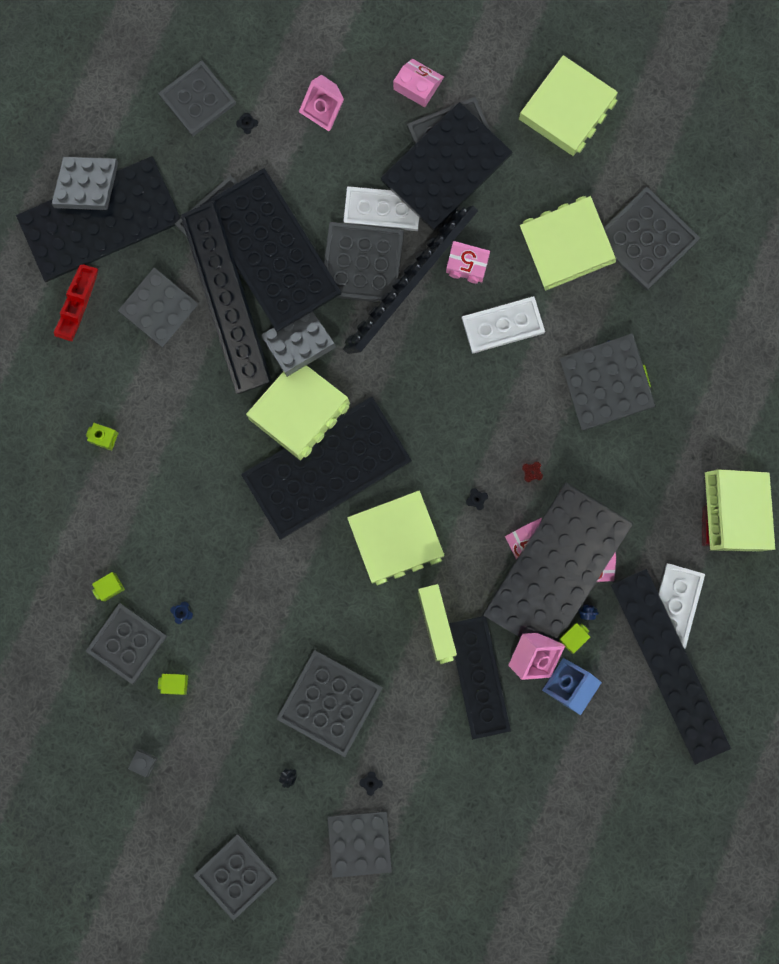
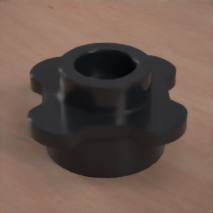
(241, 123)
(476, 494)
(288, 778)
(371, 788)

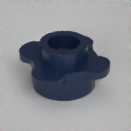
(175, 610)
(588, 612)

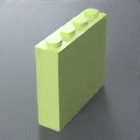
(568, 106)
(567, 242)
(298, 410)
(739, 510)
(396, 538)
(437, 624)

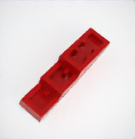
(76, 302)

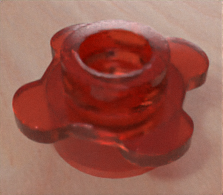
(537, 473)

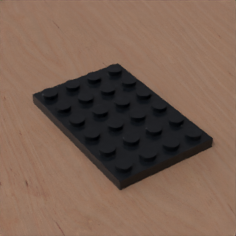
(446, 166)

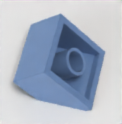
(572, 686)

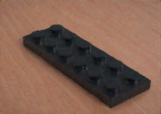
(479, 678)

